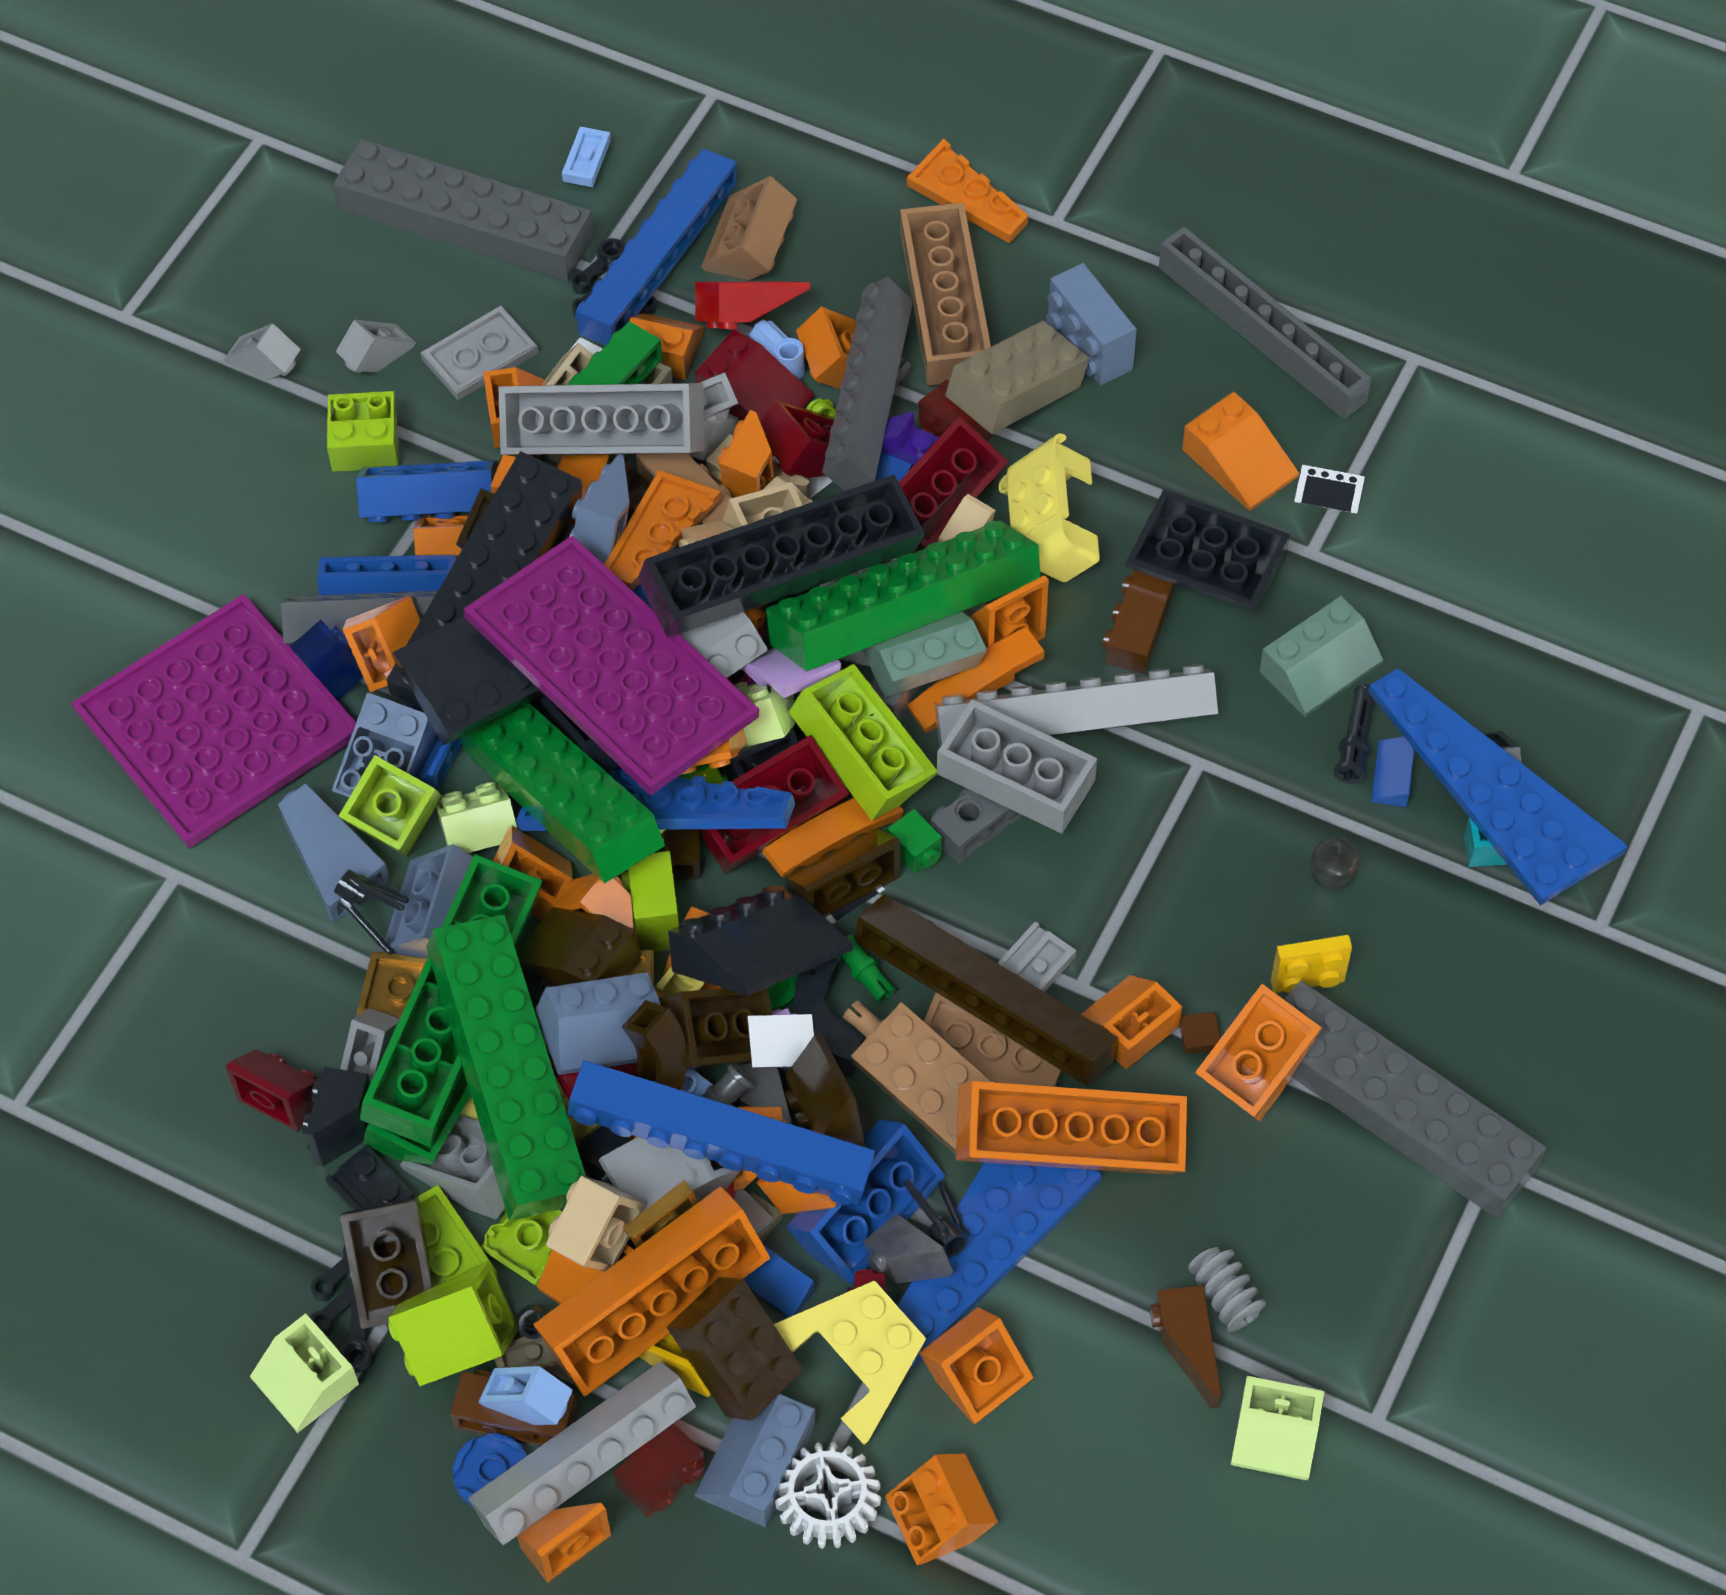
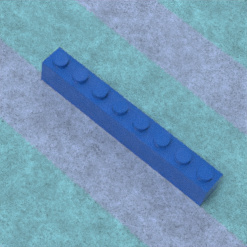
(657, 246)
(720, 1133)

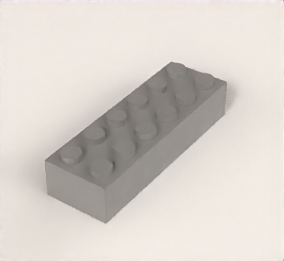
(602, 418)

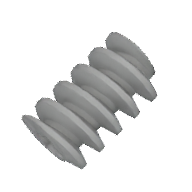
(1226, 1288)

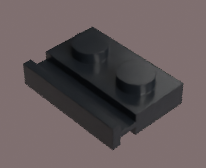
(367, 1181)

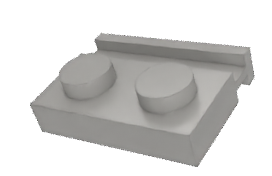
(1038, 957)

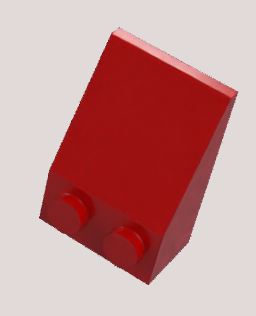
(733, 302)

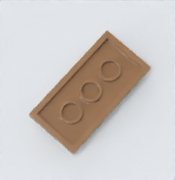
(988, 1049)

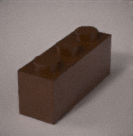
(1137, 621)
(475, 1418)

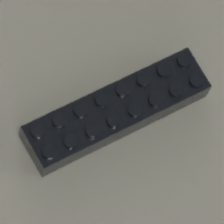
(511, 534)
(780, 555)

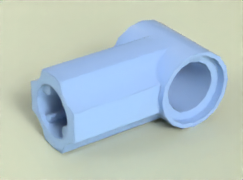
(785, 349)

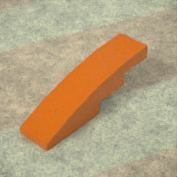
(992, 673)
(823, 833)

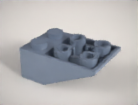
(603, 511)
(391, 733)

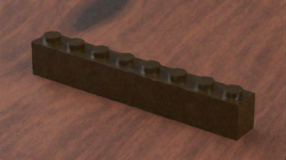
(986, 990)

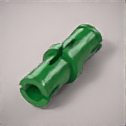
(865, 970)

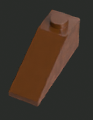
(1188, 1337)

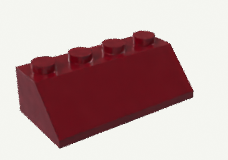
(950, 469)
(796, 770)

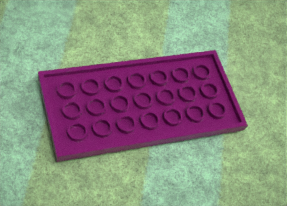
(611, 664)

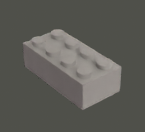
(1016, 766)

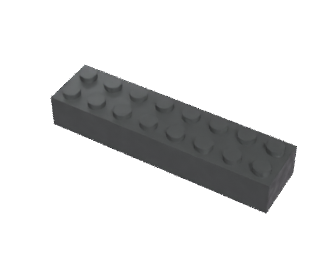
(464, 209)
(1414, 1107)

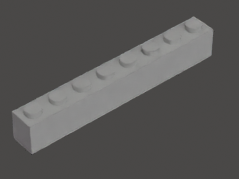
(1095, 702)

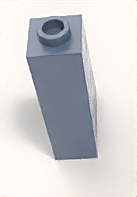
(327, 847)

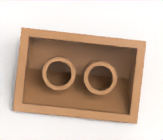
(750, 230)

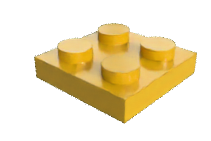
(1313, 962)

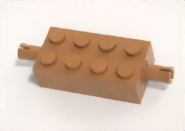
(913, 1067)

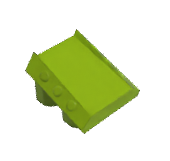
(521, 1244)

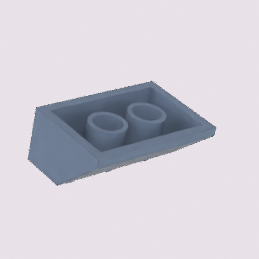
(431, 888)
(588, 1018)
(755, 1459)

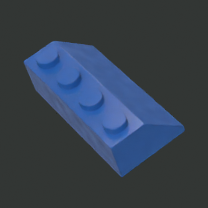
(421, 489)
(838, 1233)

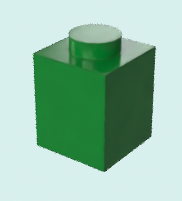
(918, 841)

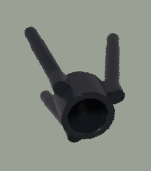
(356, 889)
(948, 1233)

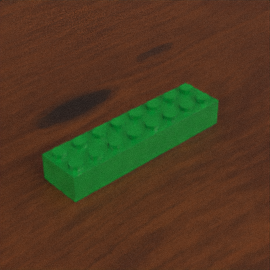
(902, 595)
(565, 791)
(422, 1057)
(506, 1065)

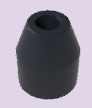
(525, 1326)

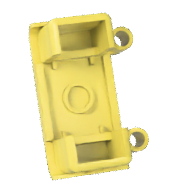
(1040, 506)

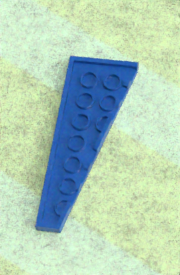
(701, 805)
(1522, 816)
(1007, 1216)

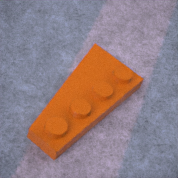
(951, 180)
(658, 523)

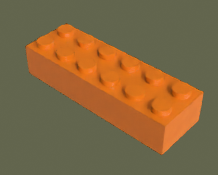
(1071, 1128)
(647, 1289)

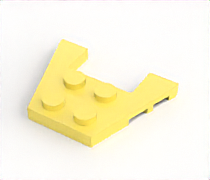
(871, 1340)

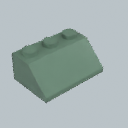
(926, 654)
(1321, 656)

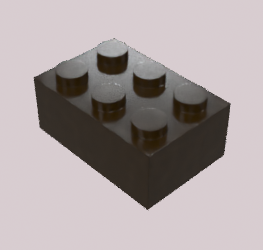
(716, 1024)
(734, 1348)

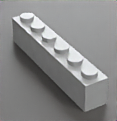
(581, 1453)

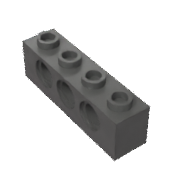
(964, 837)

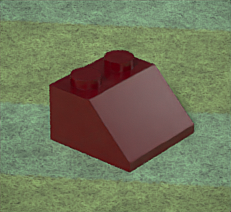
(272, 1087)

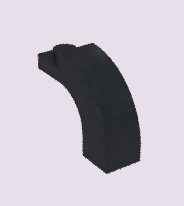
(811, 997)

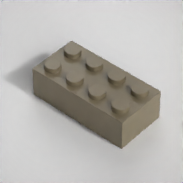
(1017, 376)

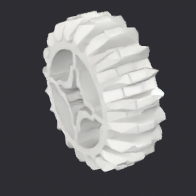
(842, 1490)

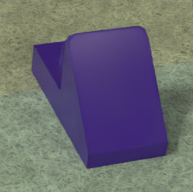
(905, 440)

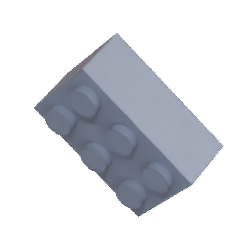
(1092, 322)

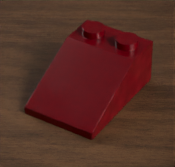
(753, 376)
(797, 438)

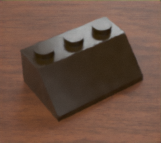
(848, 873)
(822, 1095)

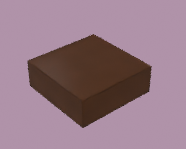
(1199, 1032)

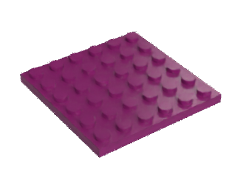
(215, 720)

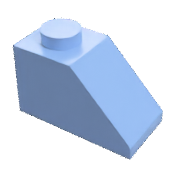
(526, 1395)

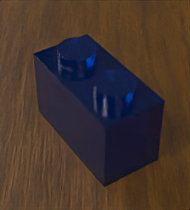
(328, 658)

